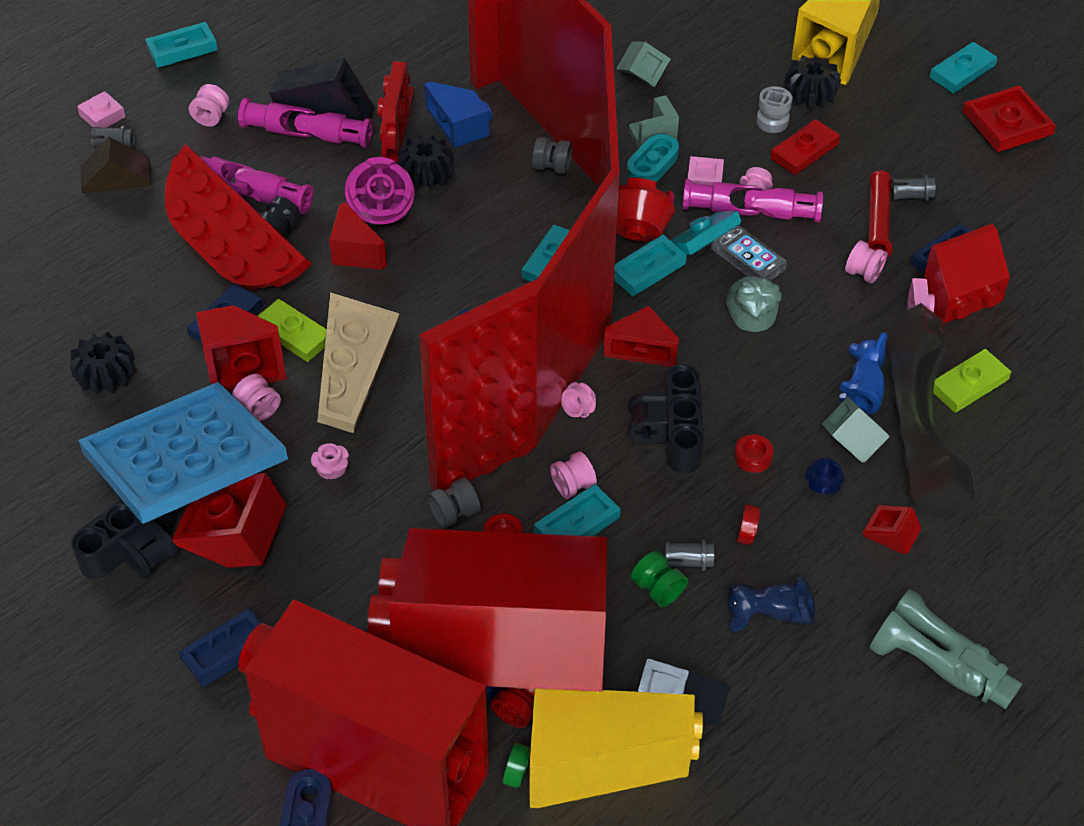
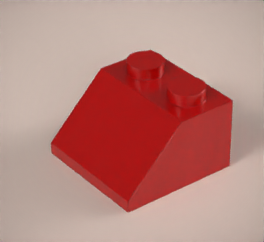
(967, 273)
(240, 346)
(233, 523)

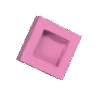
(101, 111)
(705, 170)
(919, 294)

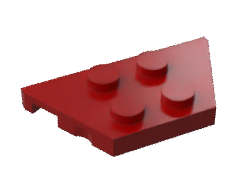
(395, 109)

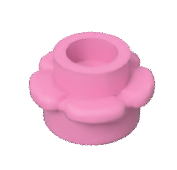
(757, 177)
(578, 400)
(332, 467)

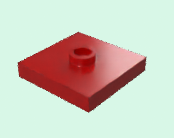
(1008, 118)

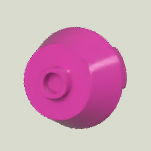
(379, 191)

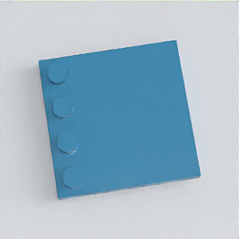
(182, 451)

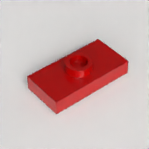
(805, 147)

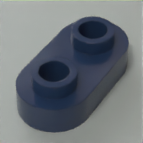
(307, 813)

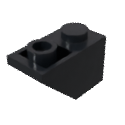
(709, 693)

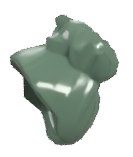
(753, 303)

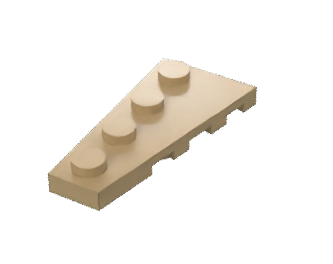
(352, 358)

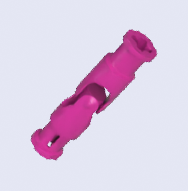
(328, 126)
(261, 184)
(775, 202)

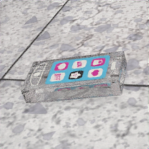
(749, 254)

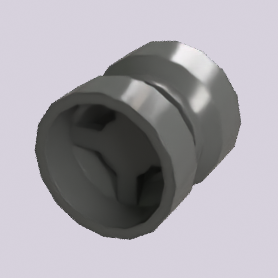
(552, 155)
(453, 503)

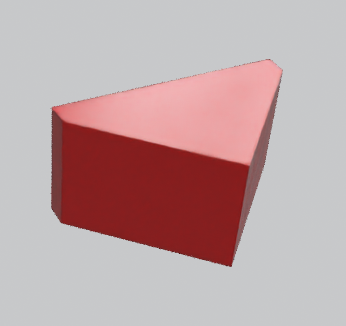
(355, 242)
(642, 339)

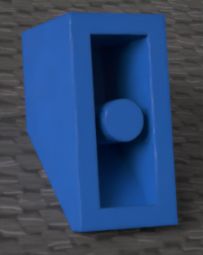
(457, 112)

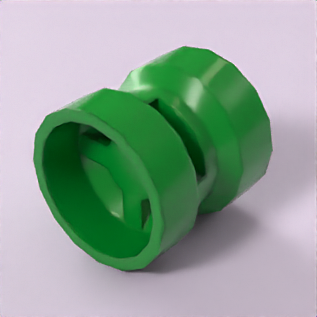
(659, 579)

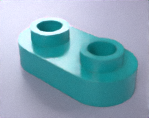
(653, 158)

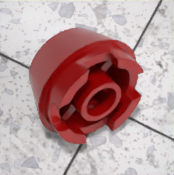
(643, 210)

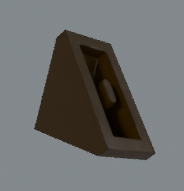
(114, 168)

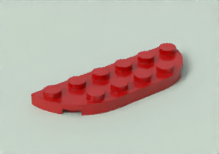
(226, 227)

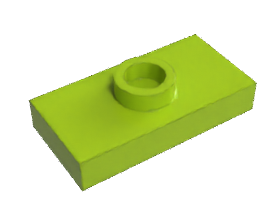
(296, 330)
(970, 380)

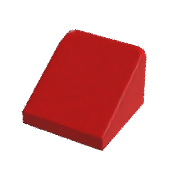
(893, 527)

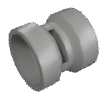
(774, 109)

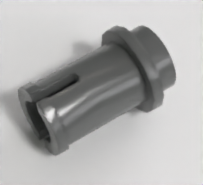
(123, 135)
(914, 188)
(690, 554)

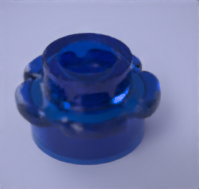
(826, 469)

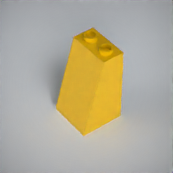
(834, 31)
(608, 742)

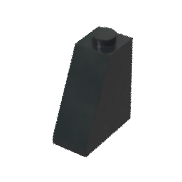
(323, 89)

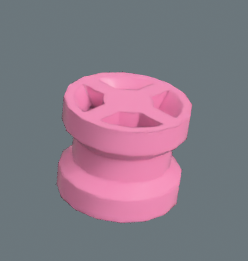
(209, 105)
(866, 262)
(257, 396)
(573, 475)

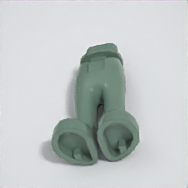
(960, 664)

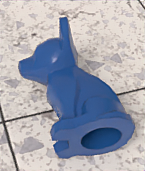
(867, 379)

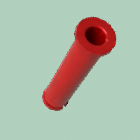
(880, 212)

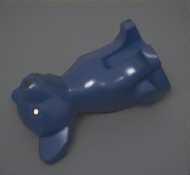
(781, 602)

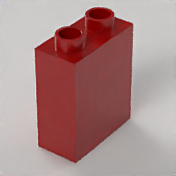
(498, 606)
(367, 717)

